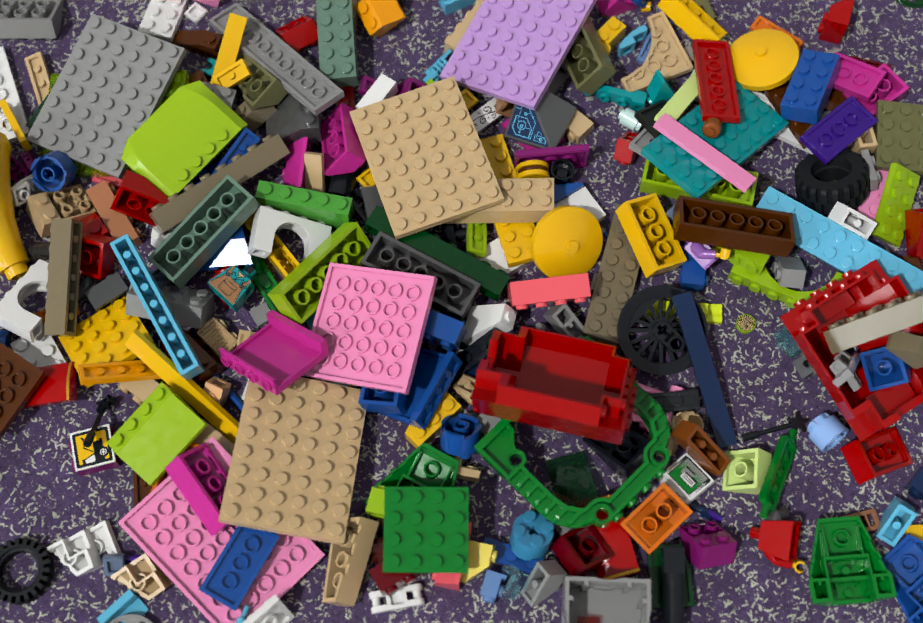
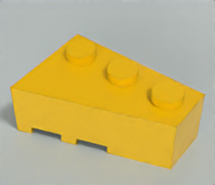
(447, 407)

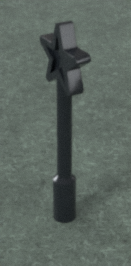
(103, 405)
(795, 423)

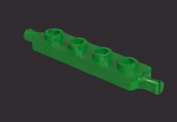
(777, 473)

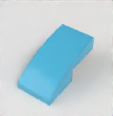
(629, 42)

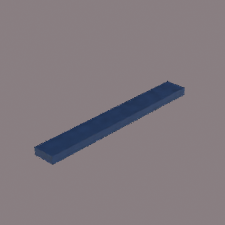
(704, 369)

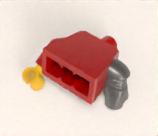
(779, 538)

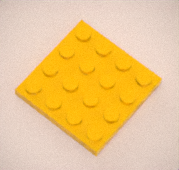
(103, 336)

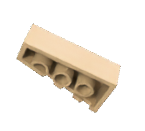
(349, 562)

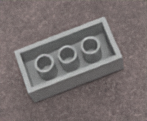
(189, 306)

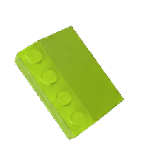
(156, 433)

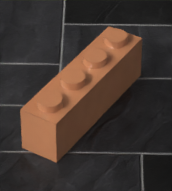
(116, 223)

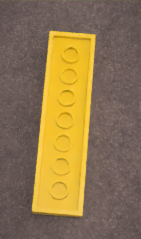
(513, 237)

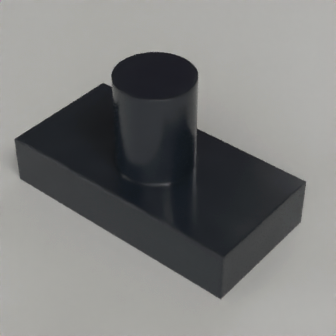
(454, 234)

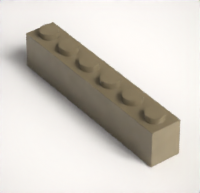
(63, 277)

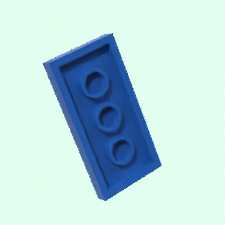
(238, 565)

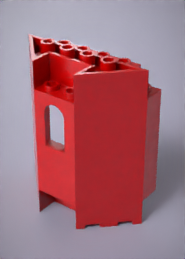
(856, 292)
(556, 384)

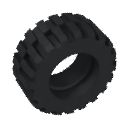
(848, 185)

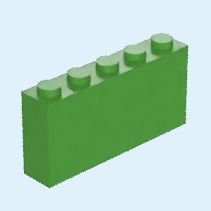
(314, 205)

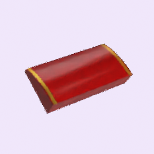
(57, 387)
(618, 540)

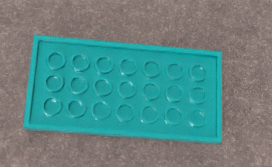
(736, 141)

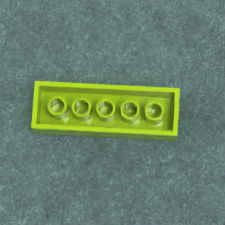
(657, 182)
(301, 289)

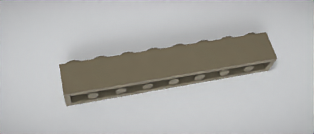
(240, 170)

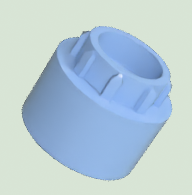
(826, 431)

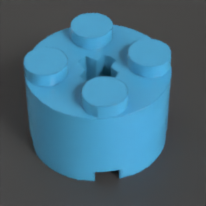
(531, 536)

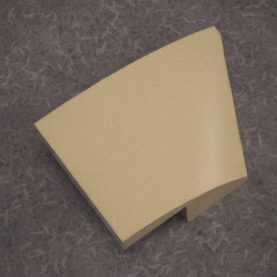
(143, 577)

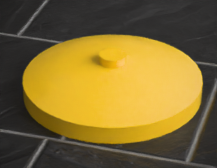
(764, 59)
(566, 241)

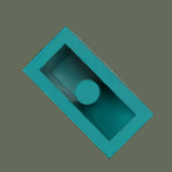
(659, 89)

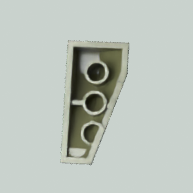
(262, 87)

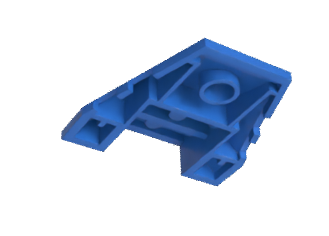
(906, 567)

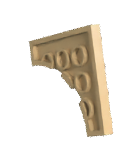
(664, 54)

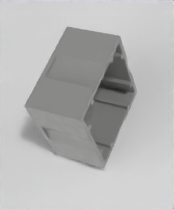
(610, 600)

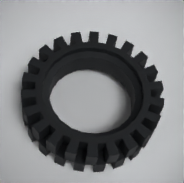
(44, 570)

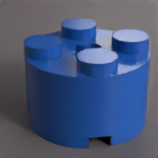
(53, 171)
(460, 435)

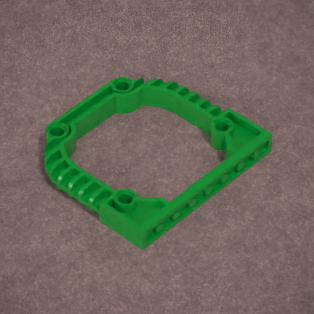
(498, 450)

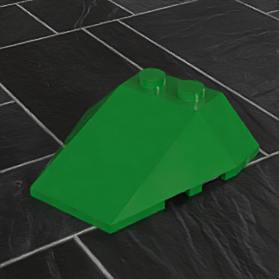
(423, 468)
(847, 565)

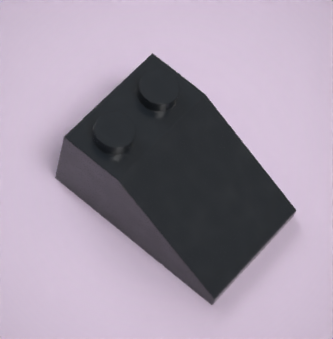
(622, 458)

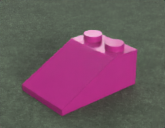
(890, 89)

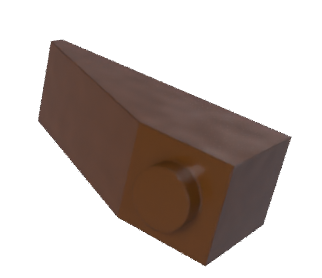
(199, 42)

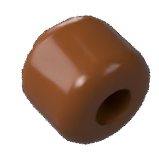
(712, 127)

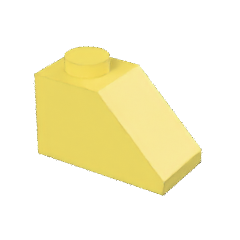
(479, 560)

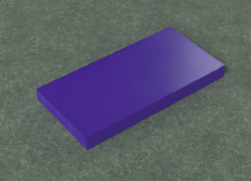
(838, 130)

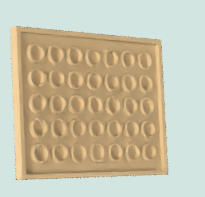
(426, 157)
(295, 460)

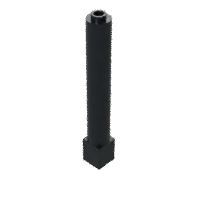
(673, 584)

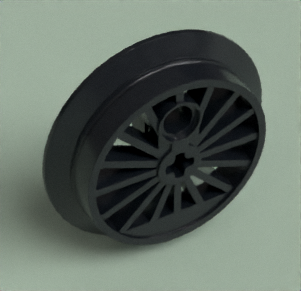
(631, 314)

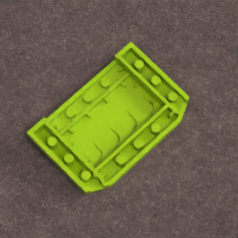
(182, 138)

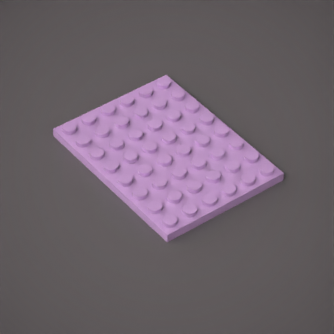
(516, 47)

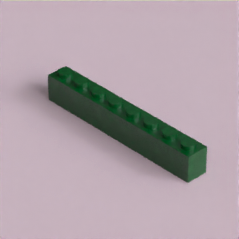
(492, 281)

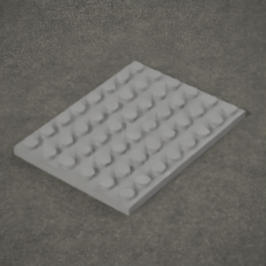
(105, 94)

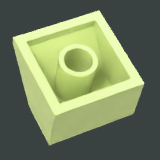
(746, 470)

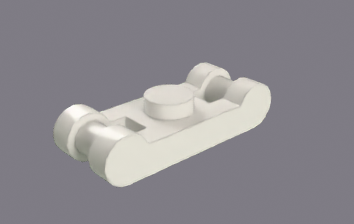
(397, 600)

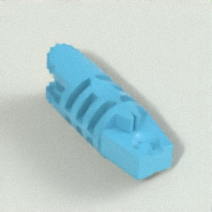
(435, 70)

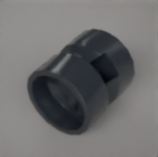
(562, 171)

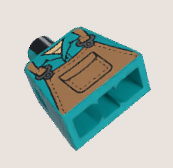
(234, 286)

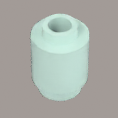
(628, 120)

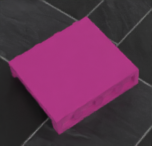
(276, 353)

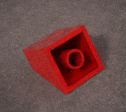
(914, 232)

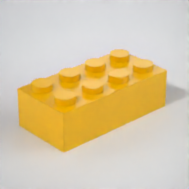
(650, 235)

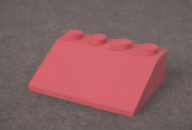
(549, 290)

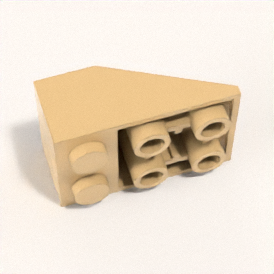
(62, 204)

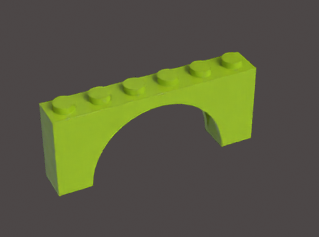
(768, 286)

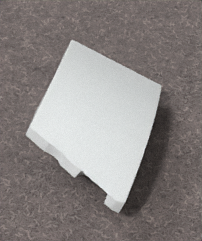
(81, 551)

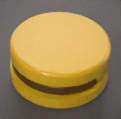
(532, 169)

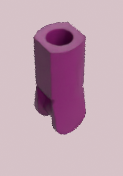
(27, 158)

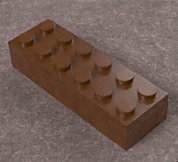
(733, 226)

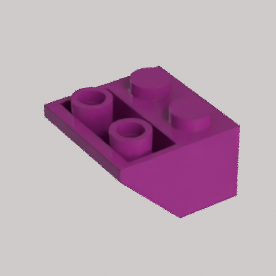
(708, 545)

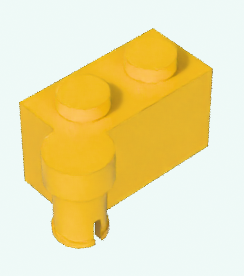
(611, 33)

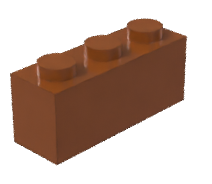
(700, 447)

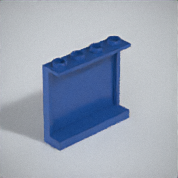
(429, 384)

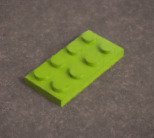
(895, 199)

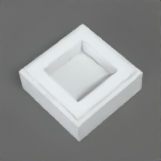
(196, 13)

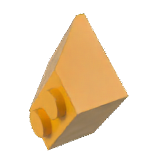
(379, 15)

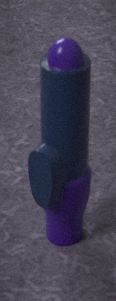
(705, 512)

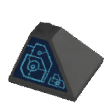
(544, 125)

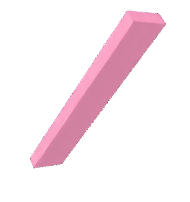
(705, 152)

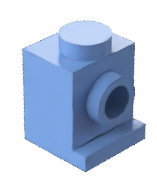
(492, 586)

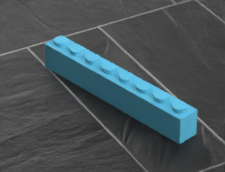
(157, 307)

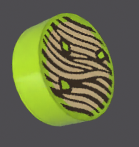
(745, 323)

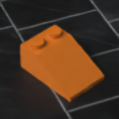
(656, 518)

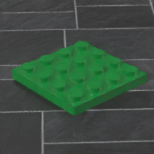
(426, 530)

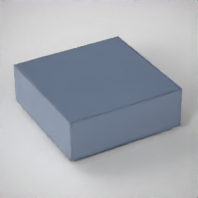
(113, 563)

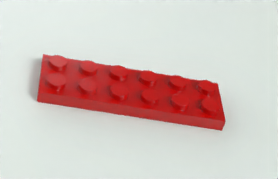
(715, 80)

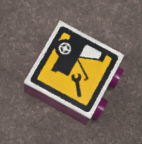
(97, 456)

